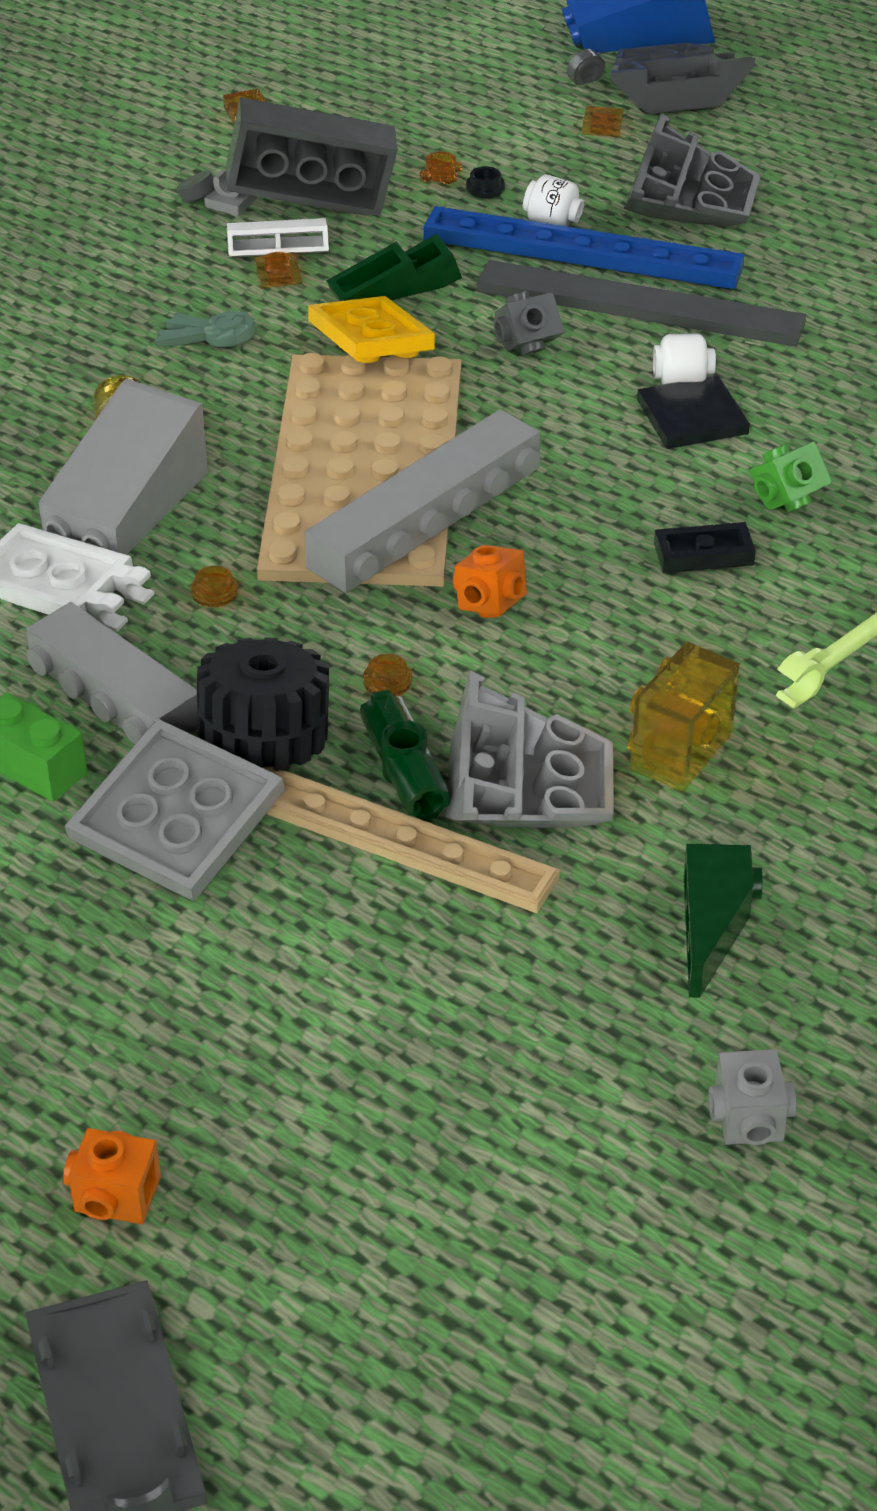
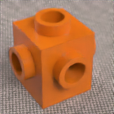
(490, 580)
(113, 1175)

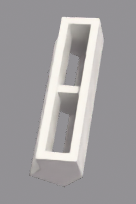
(263, 247)

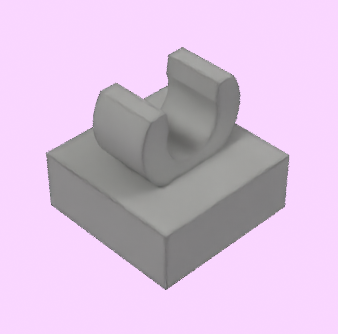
(227, 201)

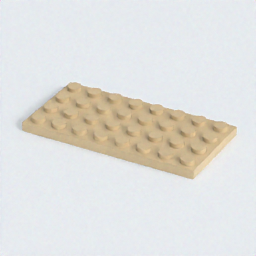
(342, 436)

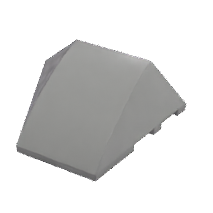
(525, 767)

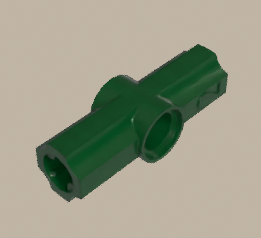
(405, 755)

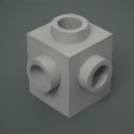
(751, 1097)

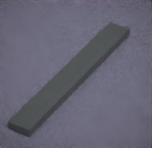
(645, 303)

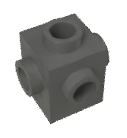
(527, 322)

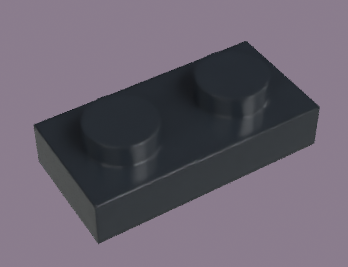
(704, 547)

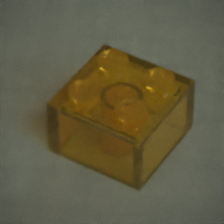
(683, 716)

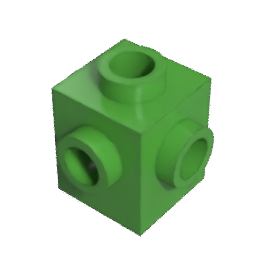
(790, 476)

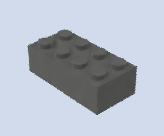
(310, 157)

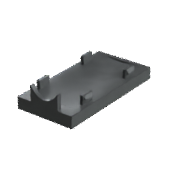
(115, 1404)

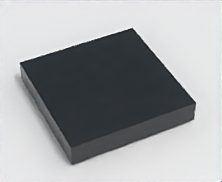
(693, 412)

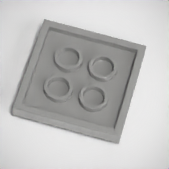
(175, 809)

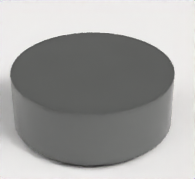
(585, 67)
(196, 186)

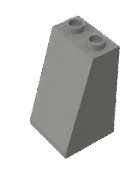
(128, 469)

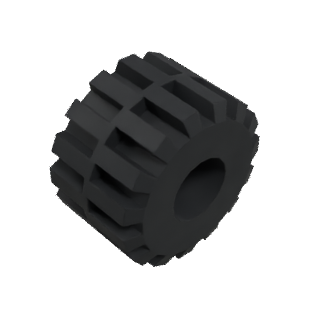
(264, 701)

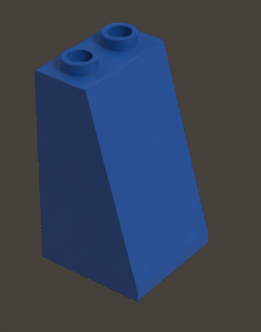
(636, 23)

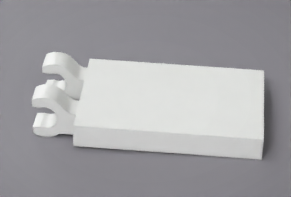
(52, 570)

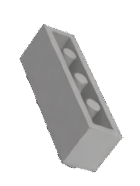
(109, 673)

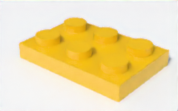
(371, 328)

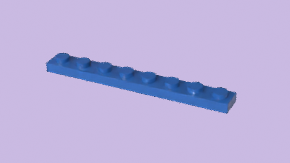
(585, 247)

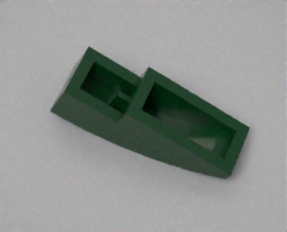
(398, 272)

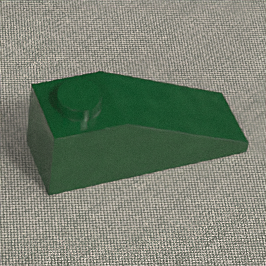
(717, 905)

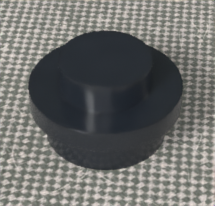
(485, 182)

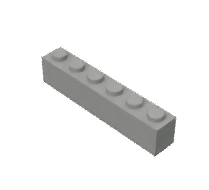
(421, 500)

